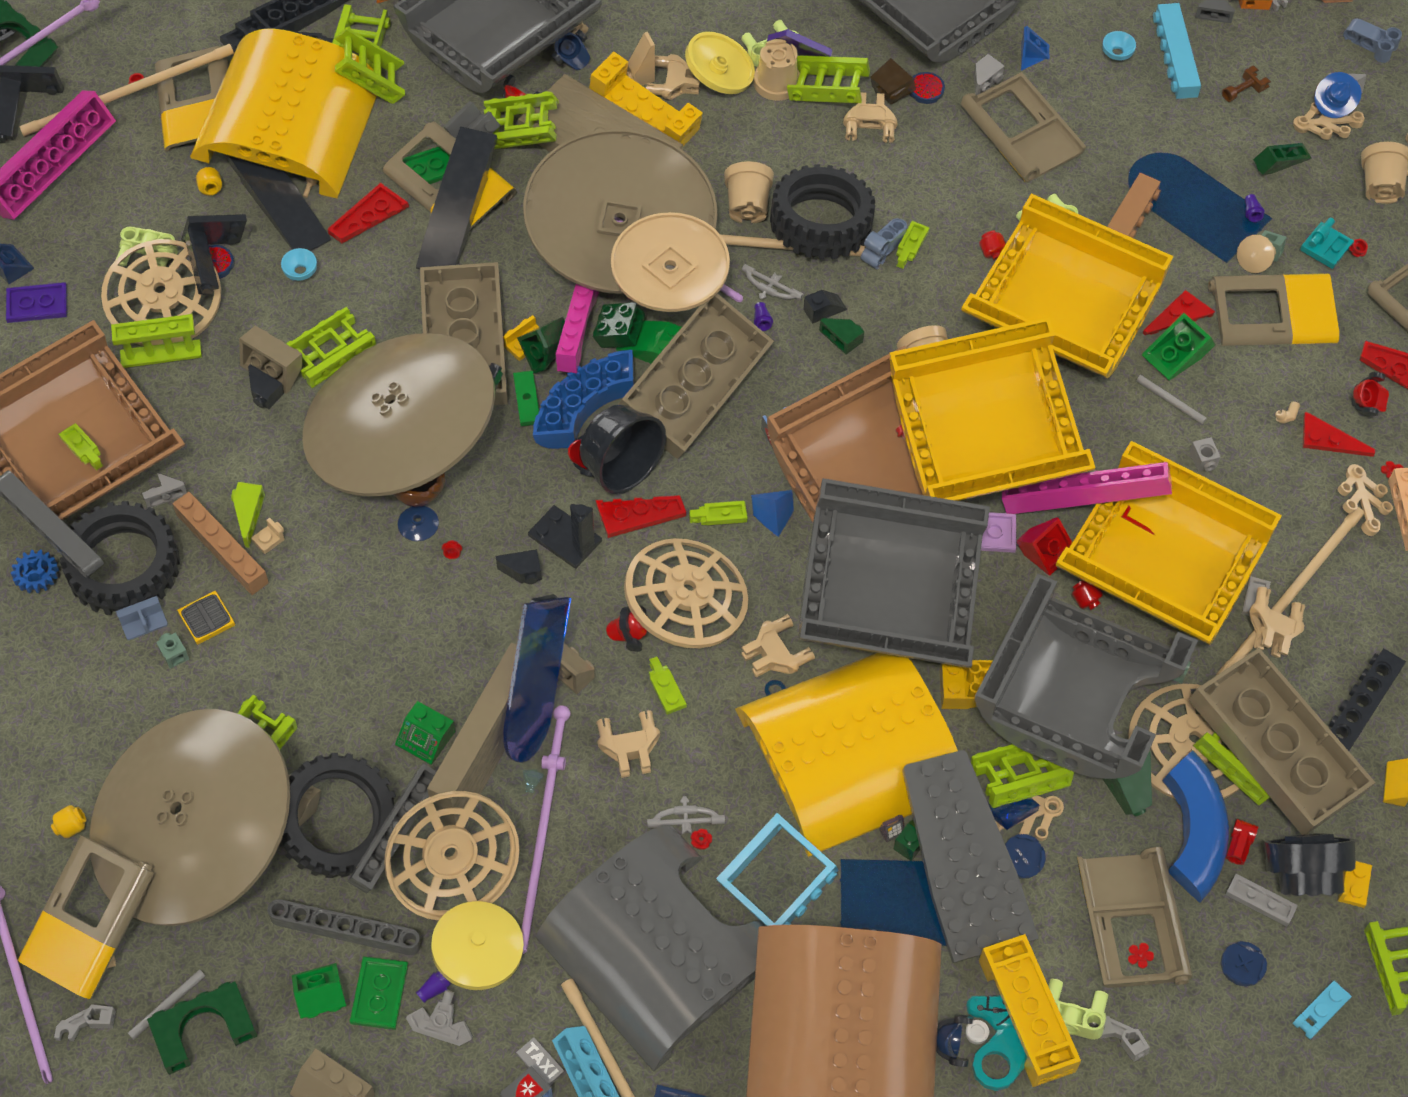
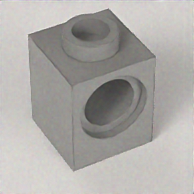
(1205, 448)

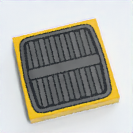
(206, 617)

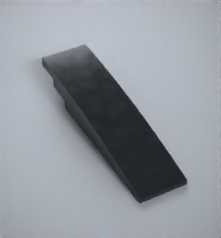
(282, 15)
(457, 198)
(281, 204)

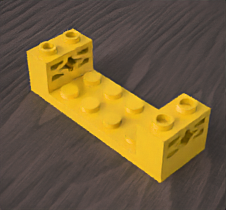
(613, 84)
(1031, 1009)

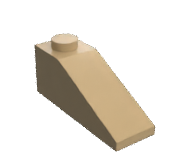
(642, 62)

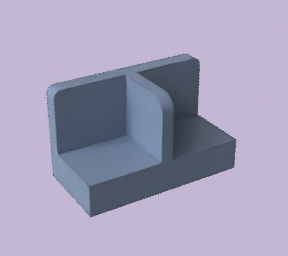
(142, 618)

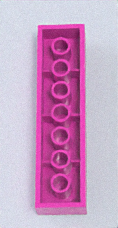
(52, 152)

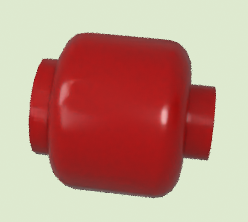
(992, 244)
(1086, 595)

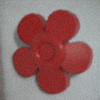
(1388, 469)
(1140, 955)

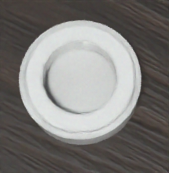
(977, 1032)

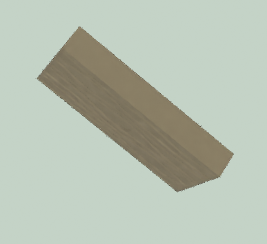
(586, 111)
(467, 306)
(698, 371)
(1281, 741)
(477, 744)

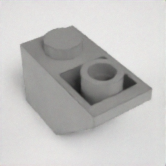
(986, 73)

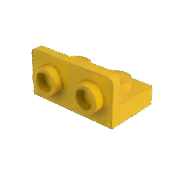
(510, 338)
(1356, 885)

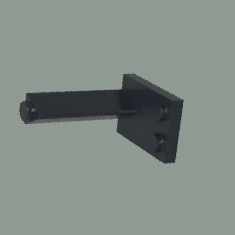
(22, 79)
(206, 231)
(567, 536)

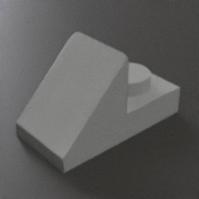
(168, 491)

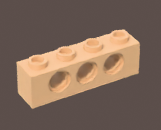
(1399, 489)

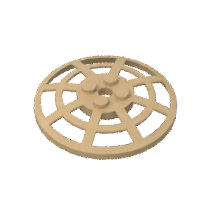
(155, 277)
(682, 597)
(1178, 734)
(460, 862)

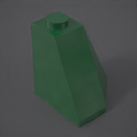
(542, 344)
(1133, 791)

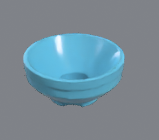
(1121, 41)
(297, 258)

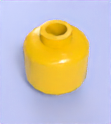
(209, 181)
(68, 821)

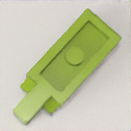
(911, 243)
(81, 446)
(719, 513)
(666, 687)

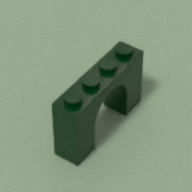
(37, 54)
(169, 1024)

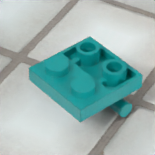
(1326, 244)

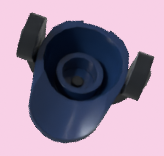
(572, 50)
(950, 1038)

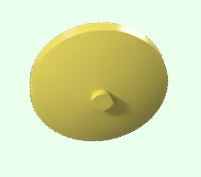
(720, 62)
(477, 945)

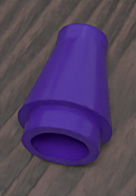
(1254, 210)
(762, 317)
(433, 986)

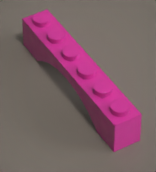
(572, 336)

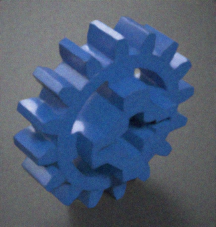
(34, 571)

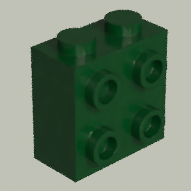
(618, 325)

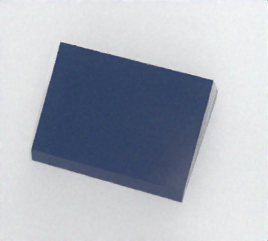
(12, 263)

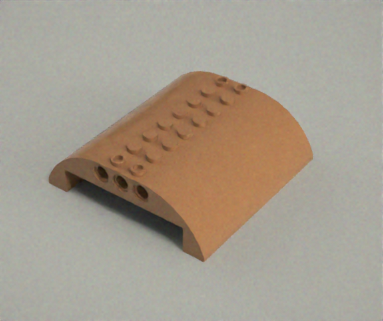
(82, 385)
(844, 436)
(843, 1013)

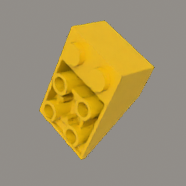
(961, 684)

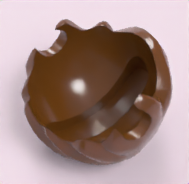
(423, 494)

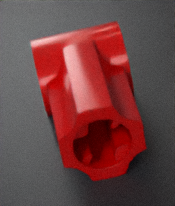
(1242, 838)

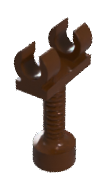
(1250, 80)

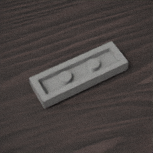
(1261, 900)

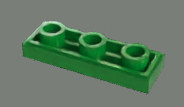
(526, 389)

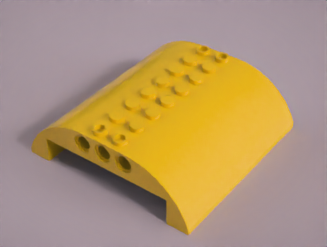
(288, 108)
(1078, 275)
(987, 412)
(1194, 562)
(844, 743)

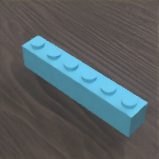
(1177, 51)

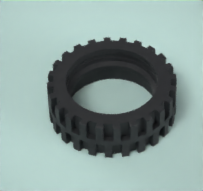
(818, 238)
(117, 520)
(325, 768)

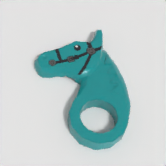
(1004, 1042)

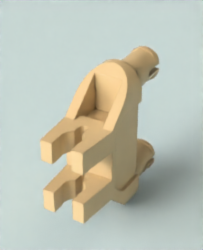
(678, 79)
(870, 116)
(1274, 626)
(774, 652)
(629, 745)

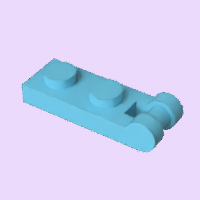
(1322, 1009)

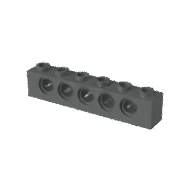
(373, 860)

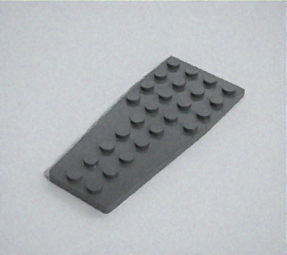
(965, 857)

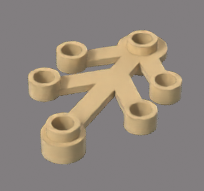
(1305, 123)
(1357, 475)
(1043, 810)

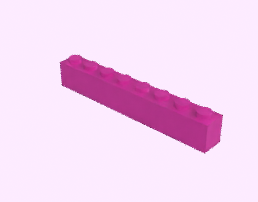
(1090, 488)

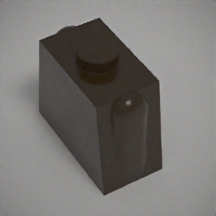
(892, 82)

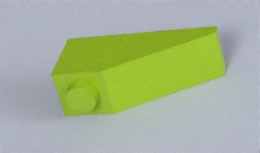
(248, 503)

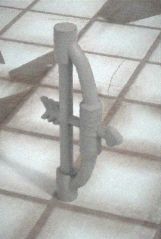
(774, 280)
(686, 823)

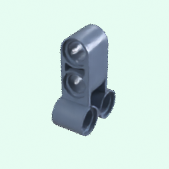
(1373, 38)
(883, 243)

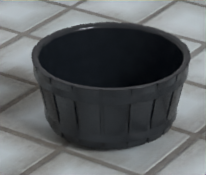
(622, 447)

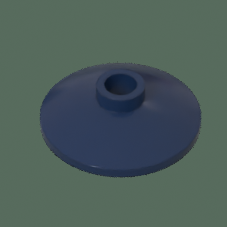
(418, 530)

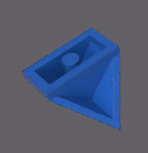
(1033, 49)
(773, 509)

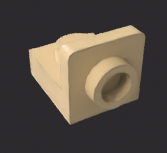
(269, 536)

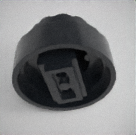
(1311, 863)

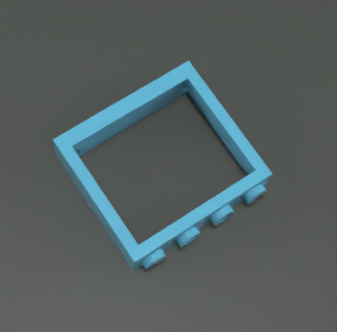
(754, 847)

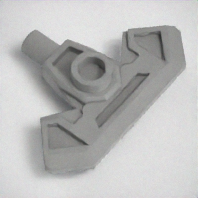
(440, 1022)

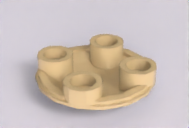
(1255, 253)

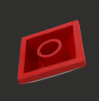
(1045, 544)

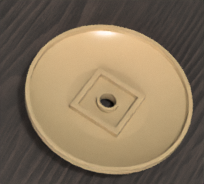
(664, 240)

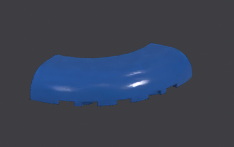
(581, 395)
(1203, 826)

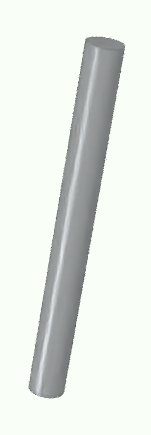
(1171, 399)
(168, 1002)

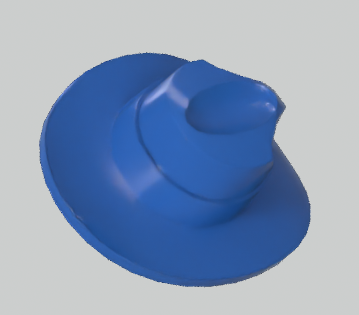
(1337, 95)

